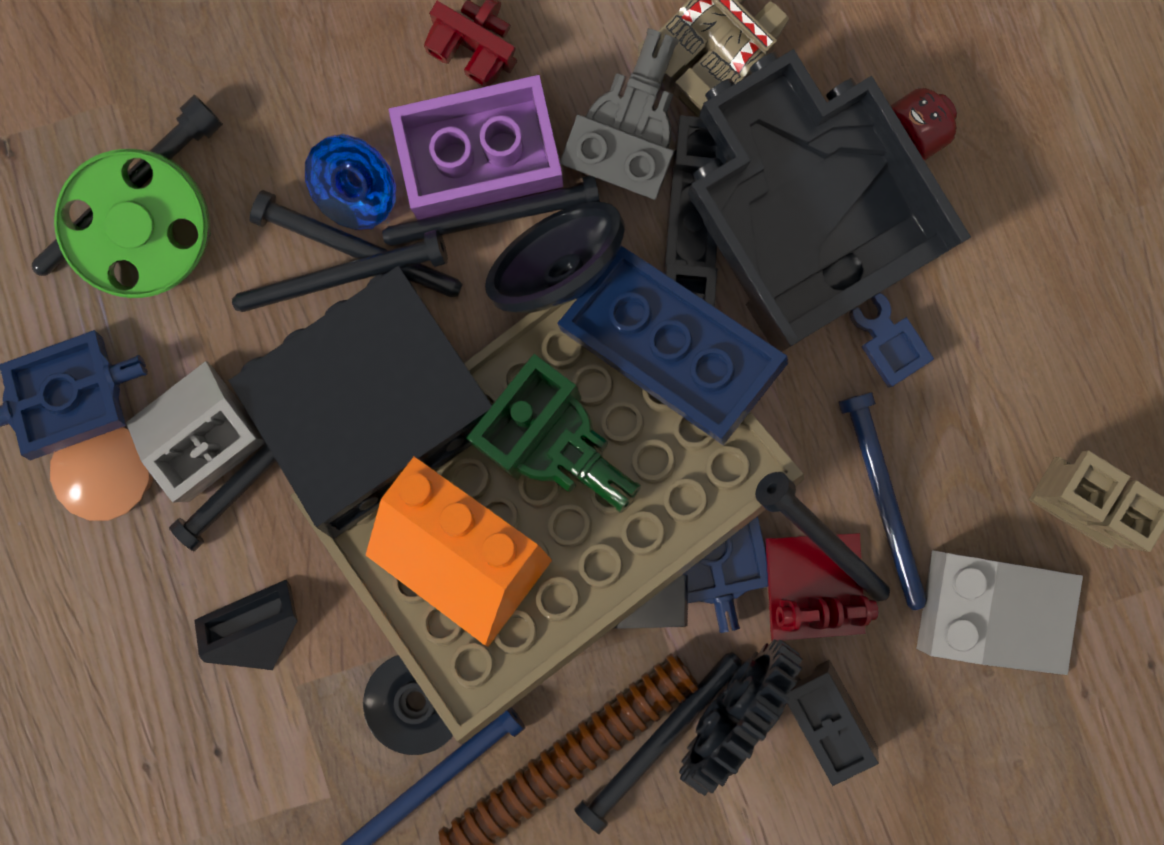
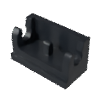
(832, 724)

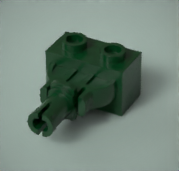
(542, 429)

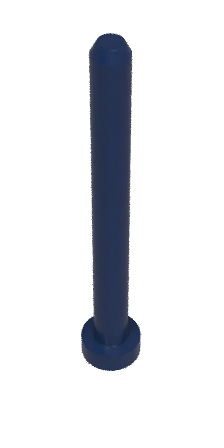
(885, 497)
(436, 778)

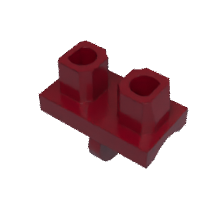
(452, 29)

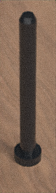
(266, 210)
(494, 213)
(430, 249)
(777, 494)
(189, 531)
(595, 811)

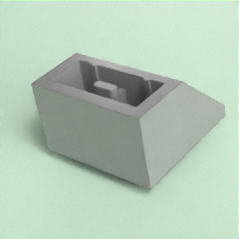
(193, 434)

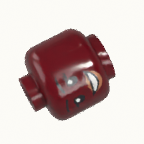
(927, 120)

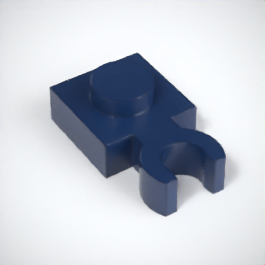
(895, 348)

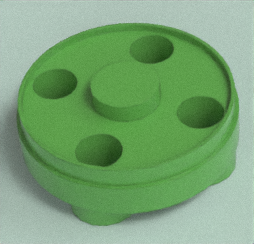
(131, 223)

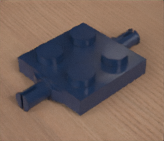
(64, 394)
(729, 573)

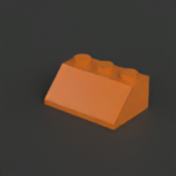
(454, 551)

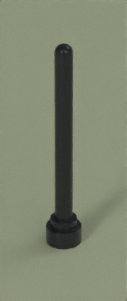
(193, 123)

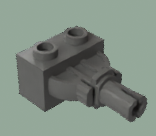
(625, 135)

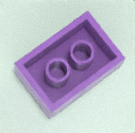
(476, 147)

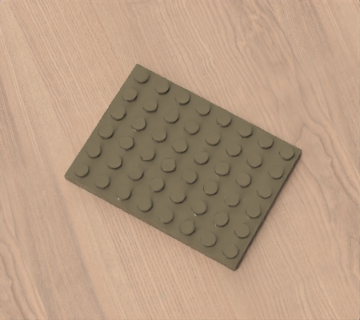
(601, 559)

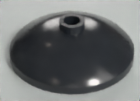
(556, 258)

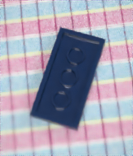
(674, 345)

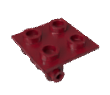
(812, 593)

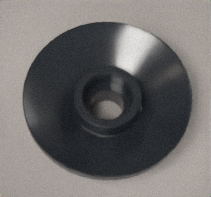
(393, 719)

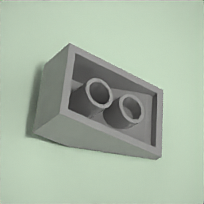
(999, 613)

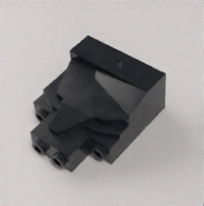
(815, 196)

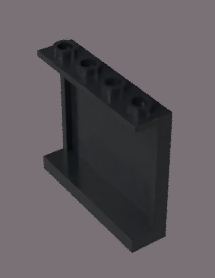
(360, 400)

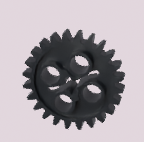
(740, 717)

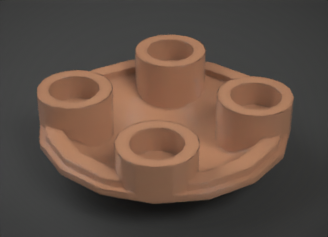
(100, 476)

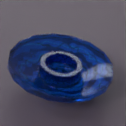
(337, 190)

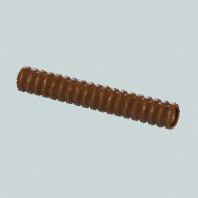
(572, 756)

